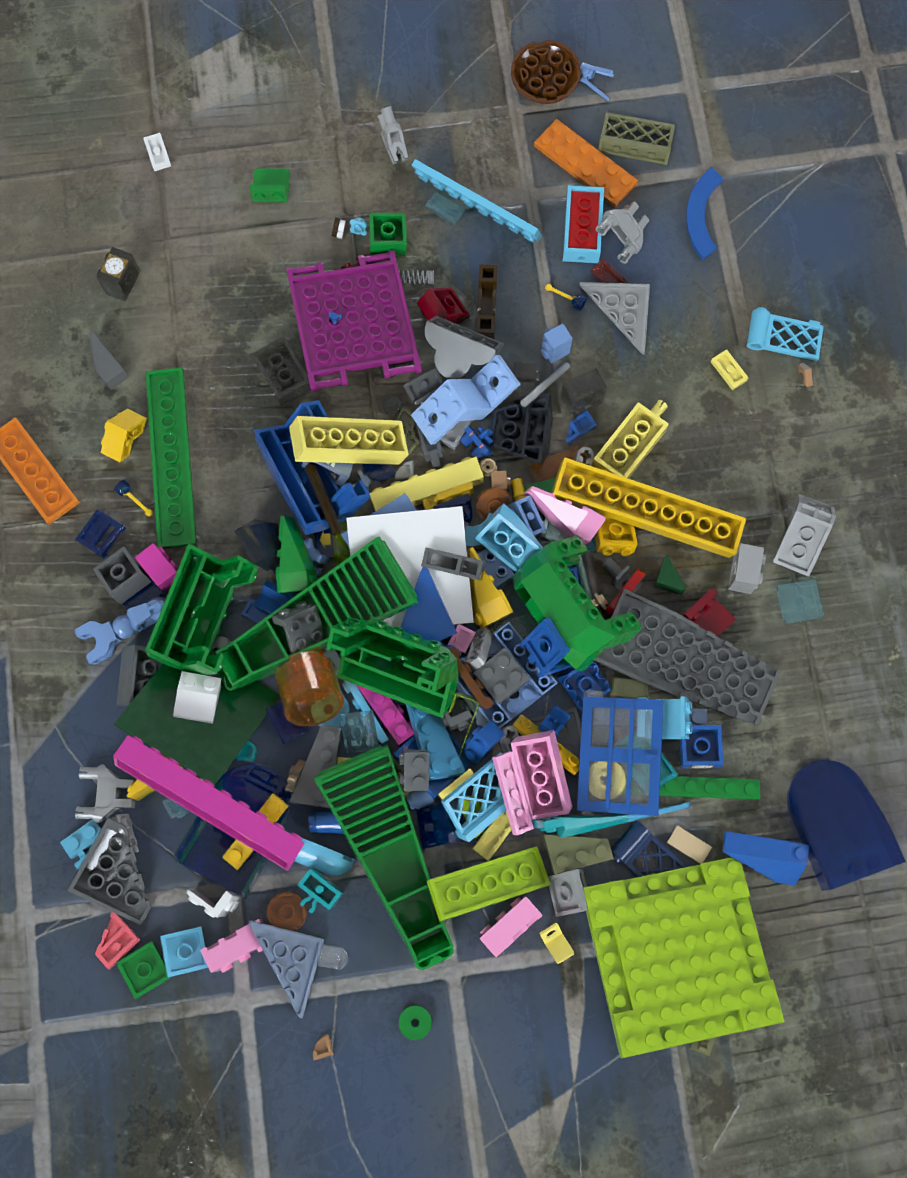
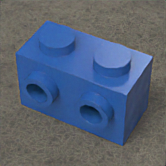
(482, 742)

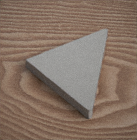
(625, 306)

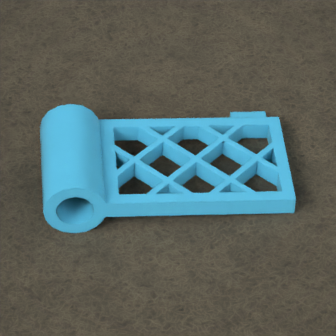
(762, 326)

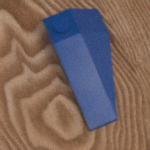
(774, 858)

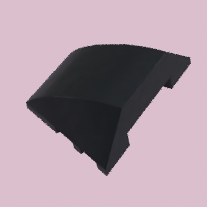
(524, 429)
(261, 543)

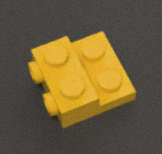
(615, 538)

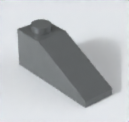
(106, 366)

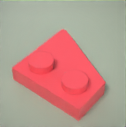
(116, 941)

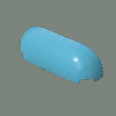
(324, 859)

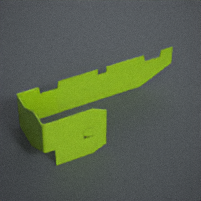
(453, 703)

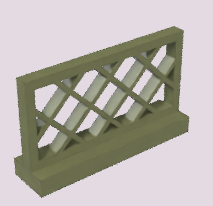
(634, 148)

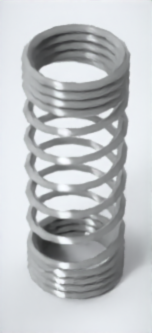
(430, 277)

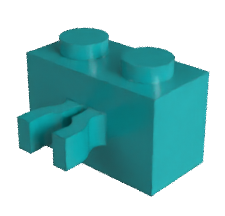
(320, 889)

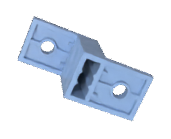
(465, 399)

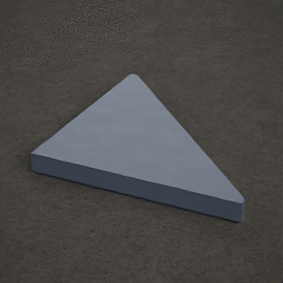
(292, 959)

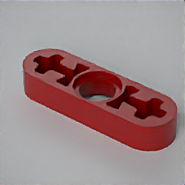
(630, 585)

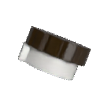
(338, 227)

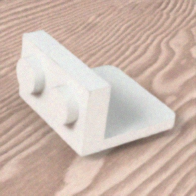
(227, 903)

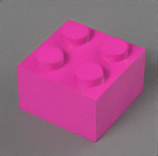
(158, 566)

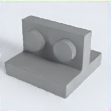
(568, 892)

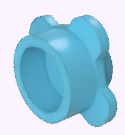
(358, 226)

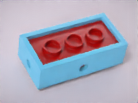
(582, 217)

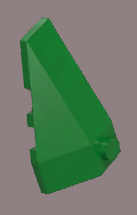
(296, 566)

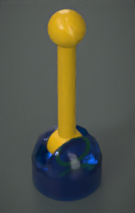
(578, 301)
(123, 489)

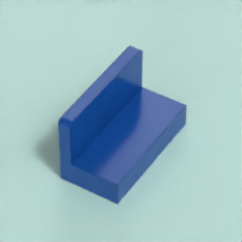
(270, 599)

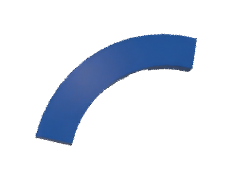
(696, 213)

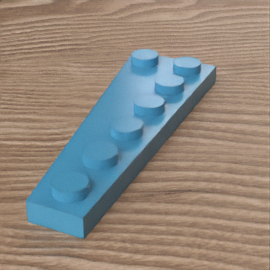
(432, 735)

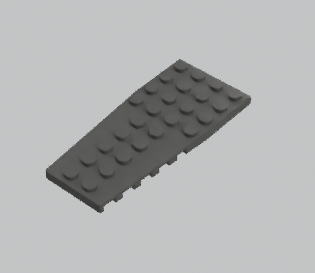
(689, 661)

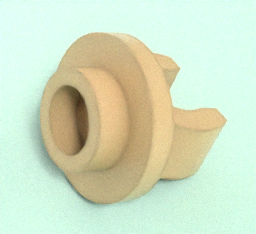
(600, 601)

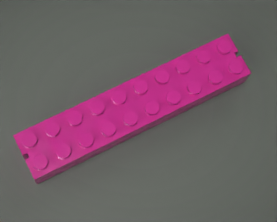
(207, 802)

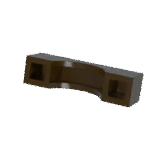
(486, 300)

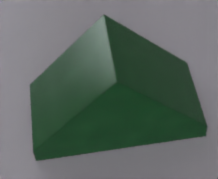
(668, 578)

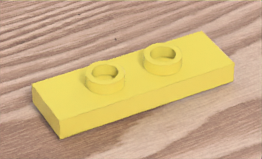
(493, 837)

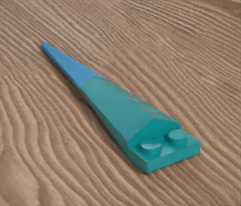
(574, 825)

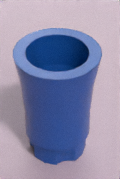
(323, 822)

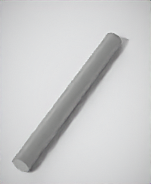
(545, 384)

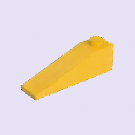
(487, 602)

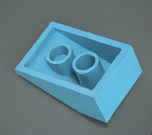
(508, 538)

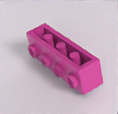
(389, 715)

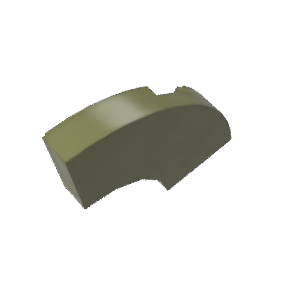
(409, 426)

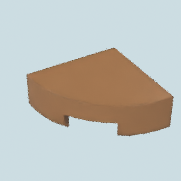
(807, 374)
(323, 1048)

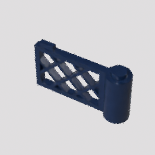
(635, 841)

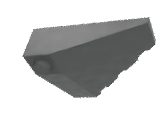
(111, 875)

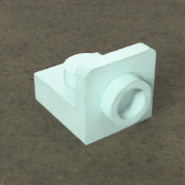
(551, 532)

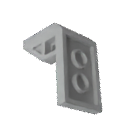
(805, 535)

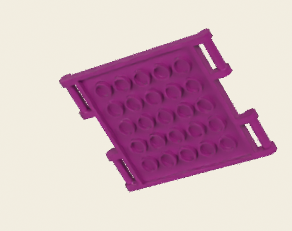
(373, 322)

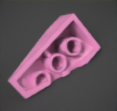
(567, 518)

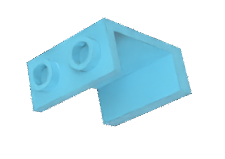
(676, 718)

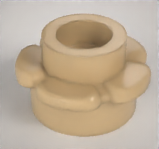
(488, 462)

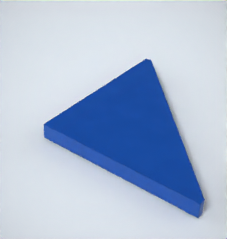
(430, 615)

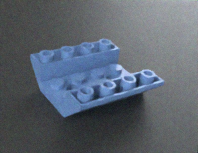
(503, 713)

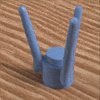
(588, 72)

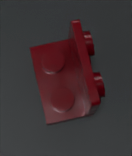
(710, 614)

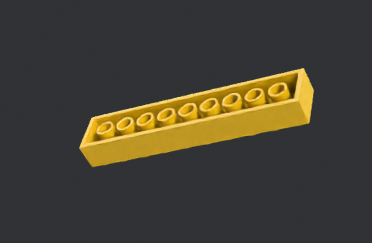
(649, 508)

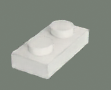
(157, 152)

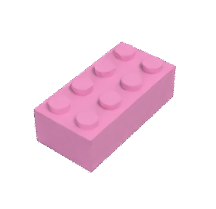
(542, 774)

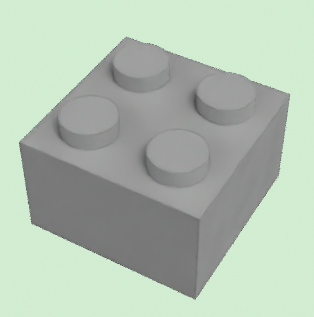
(746, 569)

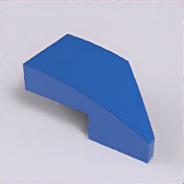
(580, 426)

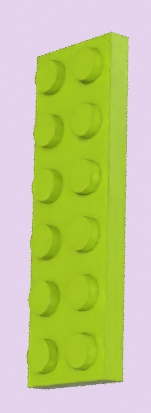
(488, 883)

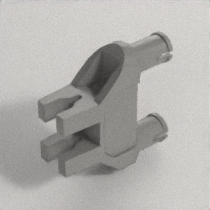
(392, 135)
(626, 228)
(107, 794)

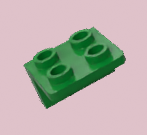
(270, 185)

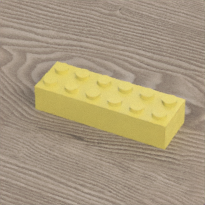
(348, 440)

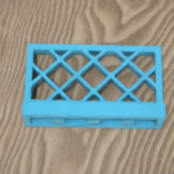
(475, 821)

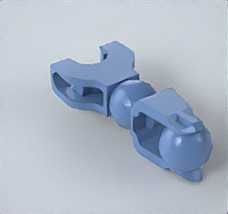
(124, 626)

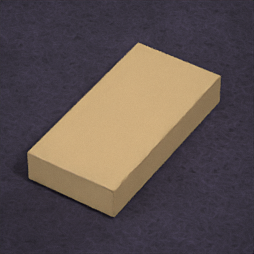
(689, 844)

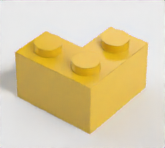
(120, 433)

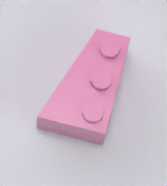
(509, 925)
(230, 949)

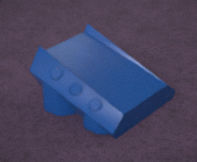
(577, 682)

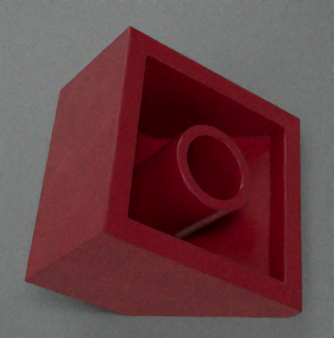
(444, 304)

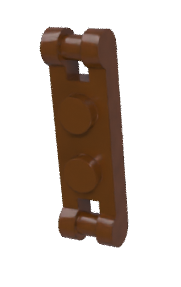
(474, 684)

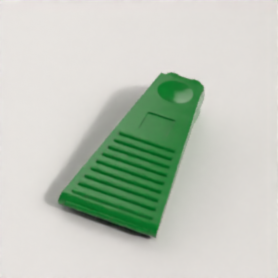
(361, 587)
(378, 826)

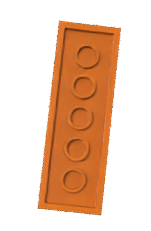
(585, 162)
(34, 472)

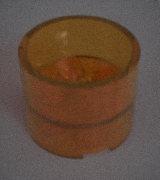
(309, 689)

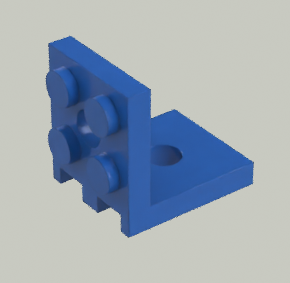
(546, 648)

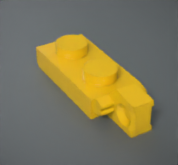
(447, 495)

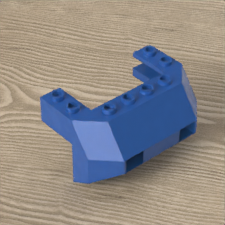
(293, 480)

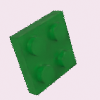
(143, 970)

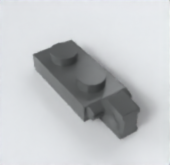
(430, 452)

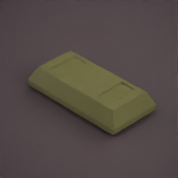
(628, 687)

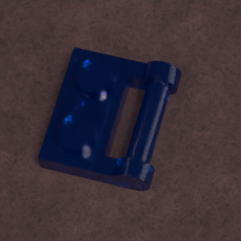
(96, 529)

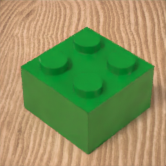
(387, 233)

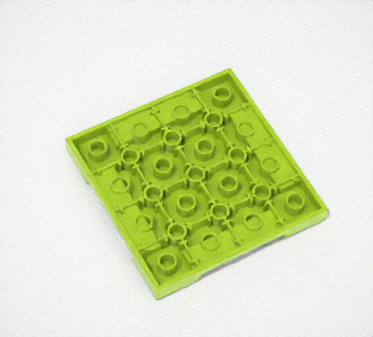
(680, 957)

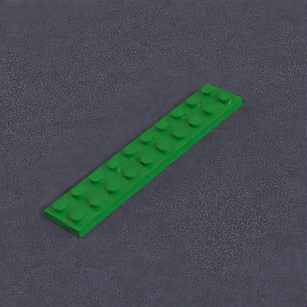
(170, 458)

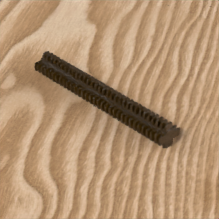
(323, 500)

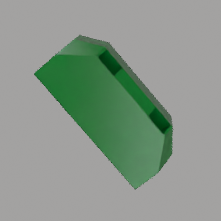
(554, 593)
(196, 609)
(396, 664)

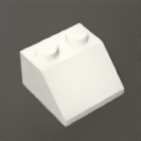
(197, 697)

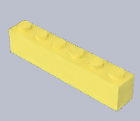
(429, 484)

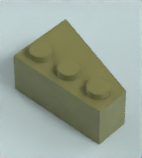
(575, 852)

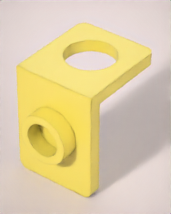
(557, 943)

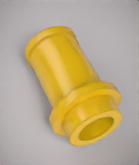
(518, 489)

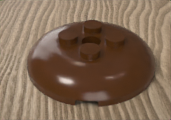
(546, 58)

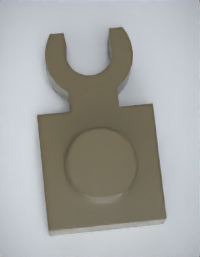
(294, 774)

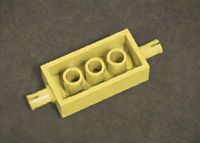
(632, 440)

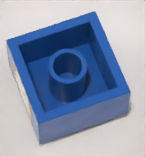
(702, 748)

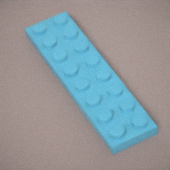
(472, 199)

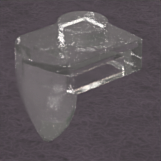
(332, 957)

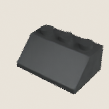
(134, 673)

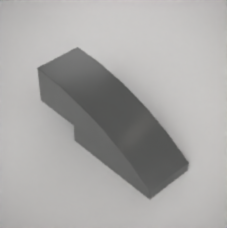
(453, 563)

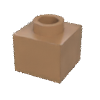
(500, 480)

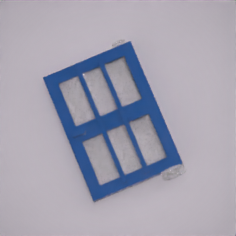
(620, 755)

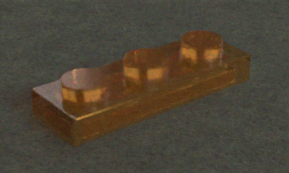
(551, 464)

